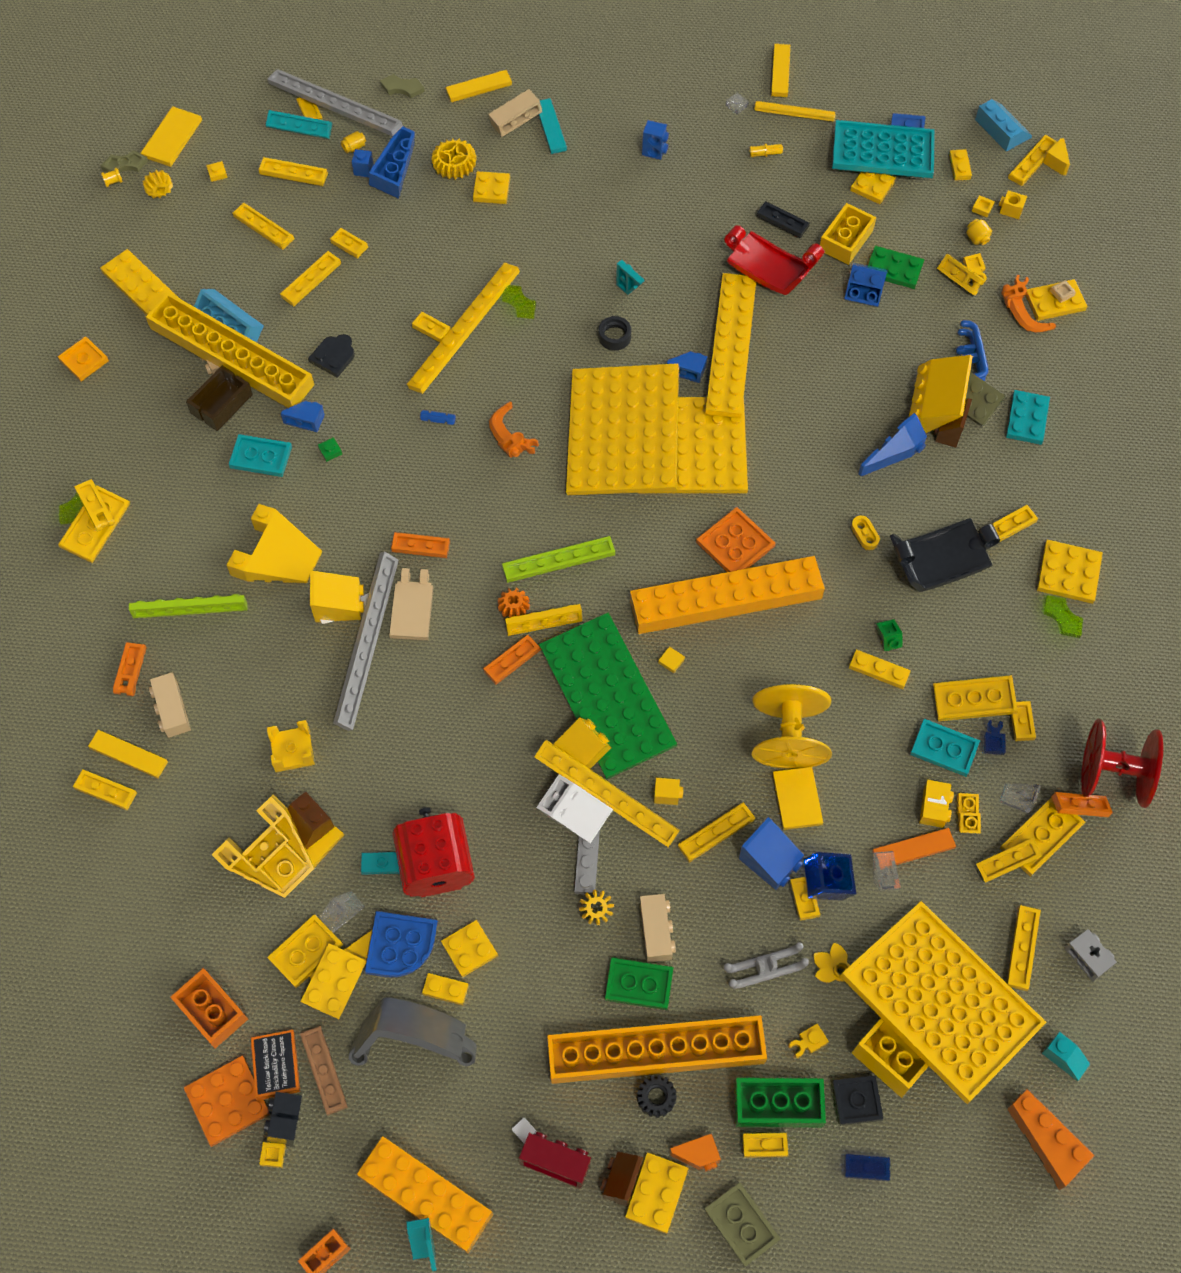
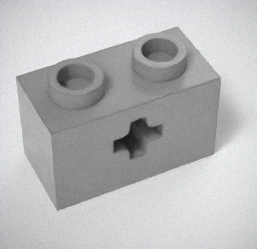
(1094, 965)

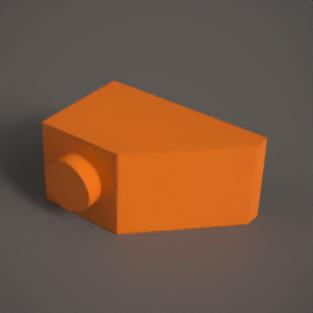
(698, 1153)

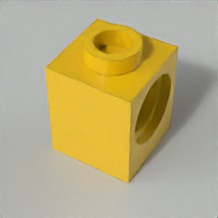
(1012, 204)

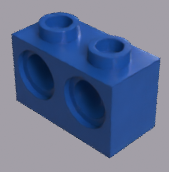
(655, 139)

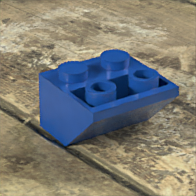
(865, 284)

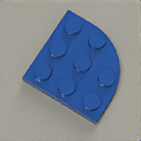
(399, 944)

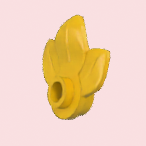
(830, 963)

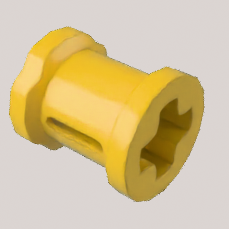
(112, 177)

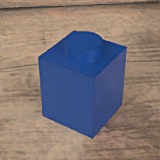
(362, 163)

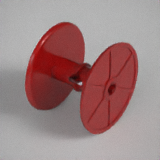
(1146, 766)

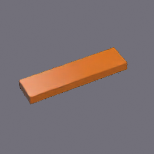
(920, 846)

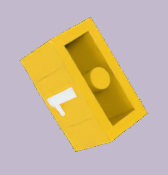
(936, 804)

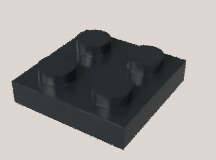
(857, 1100)

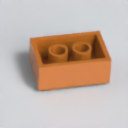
(209, 1008)

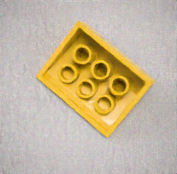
(941, 391)

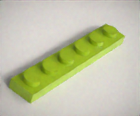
(558, 559)
(188, 606)

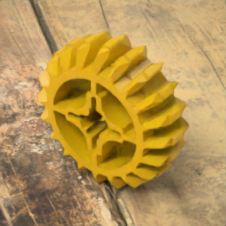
(454, 159)

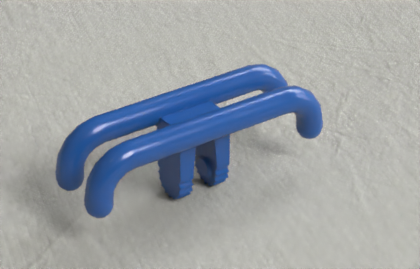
(976, 348)

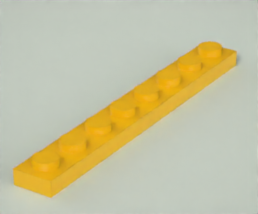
(607, 793)

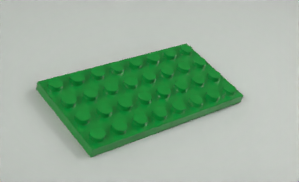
(610, 691)

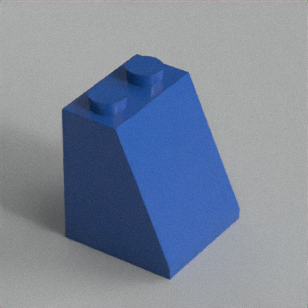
(771, 855)

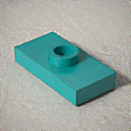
(379, 863)

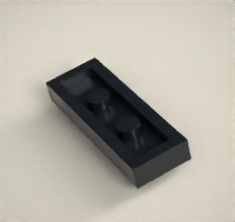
(782, 219)

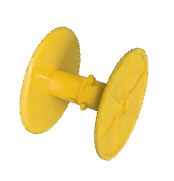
(791, 704)

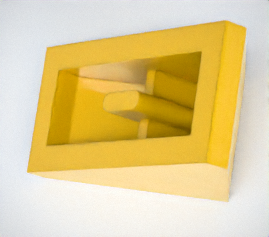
(1058, 158)

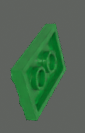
(900, 267)
(639, 983)

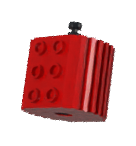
(433, 854)

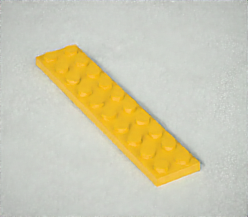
(731, 346)

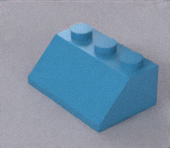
(1001, 125)

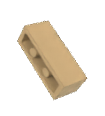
(515, 112)
(169, 705)
(657, 928)

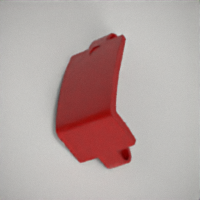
(769, 263)

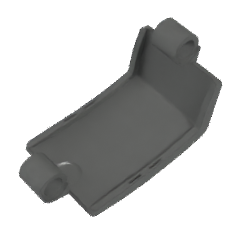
(413, 1025)

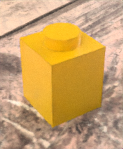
(667, 791)

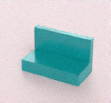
(422, 1240)

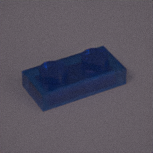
(867, 1167)

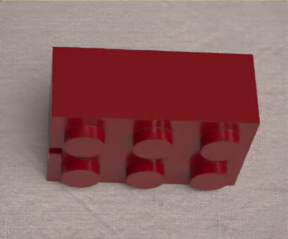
(555, 1159)

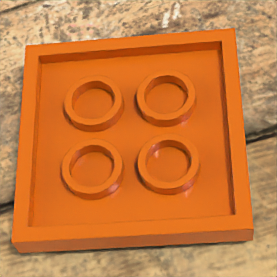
(735, 542)
(226, 1101)

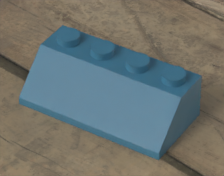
(228, 313)

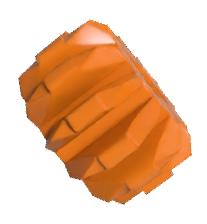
(513, 603)

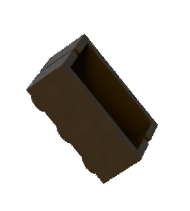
(219, 398)

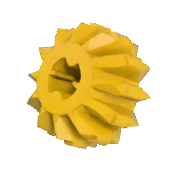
(157, 184)
(598, 914)

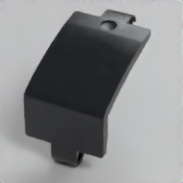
(945, 554)

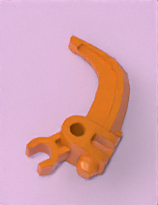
(1013, 299)
(510, 443)

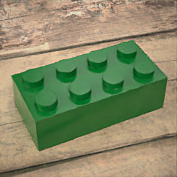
(780, 1102)

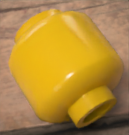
(979, 232)

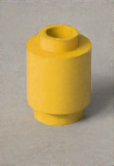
(353, 141)

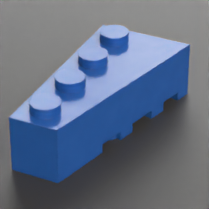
(392, 164)

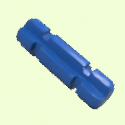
(438, 417)

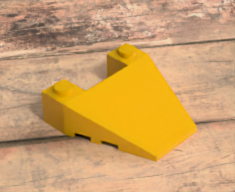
(280, 553)
(275, 858)

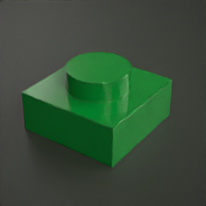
(330, 449)

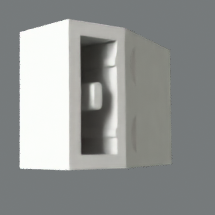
(574, 808)

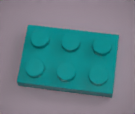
(1028, 417)
(260, 455)
(945, 747)

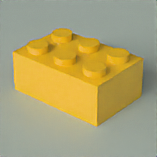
(847, 233)
(890, 1058)

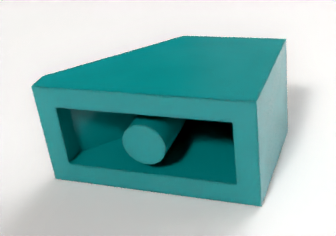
(1066, 1056)

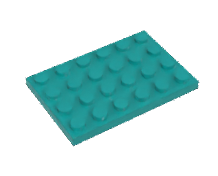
(883, 149)

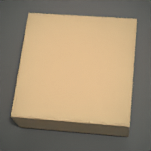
(1063, 291)

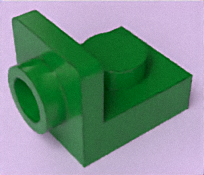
(890, 634)

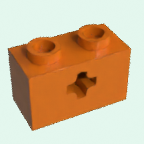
(324, 1253)

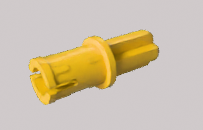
(765, 150)

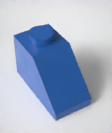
(690, 365)
(304, 415)

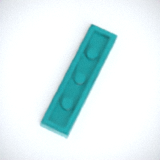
(299, 124)
(551, 127)

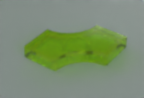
(524, 307)
(69, 510)
(1068, 622)

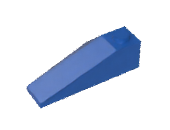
(903, 445)

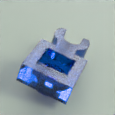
(994, 741)

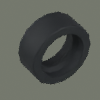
(614, 322)

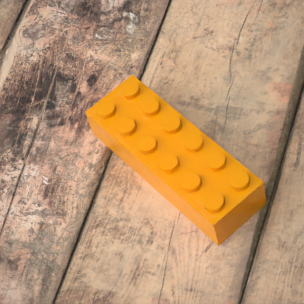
(425, 1194)

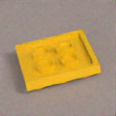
(1069, 571)

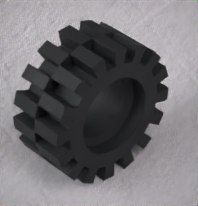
(650, 1108)

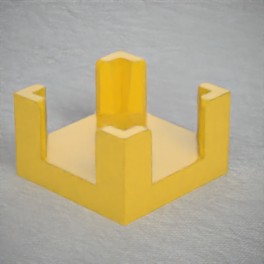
(291, 747)

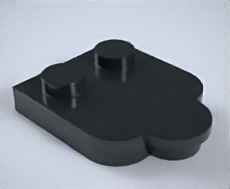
(333, 354)

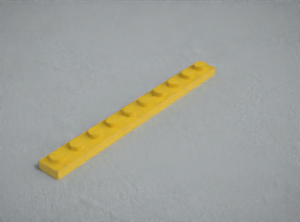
(463, 328)

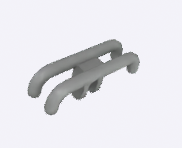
(766, 967)

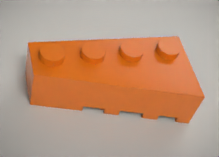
(1055, 1145)

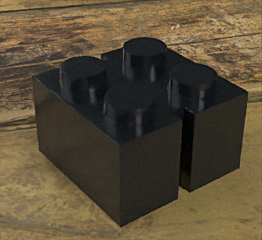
(284, 1118)

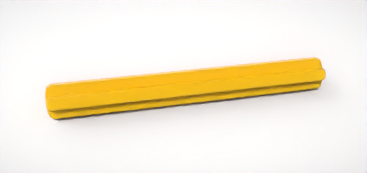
(795, 111)

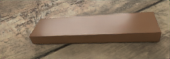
(324, 1070)

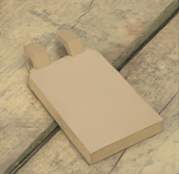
(412, 607)

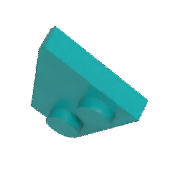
(627, 278)

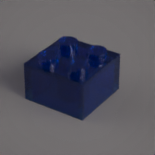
(829, 876)

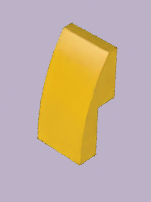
(968, 813)

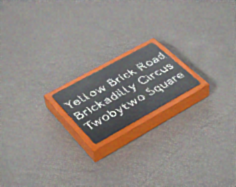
(275, 1064)

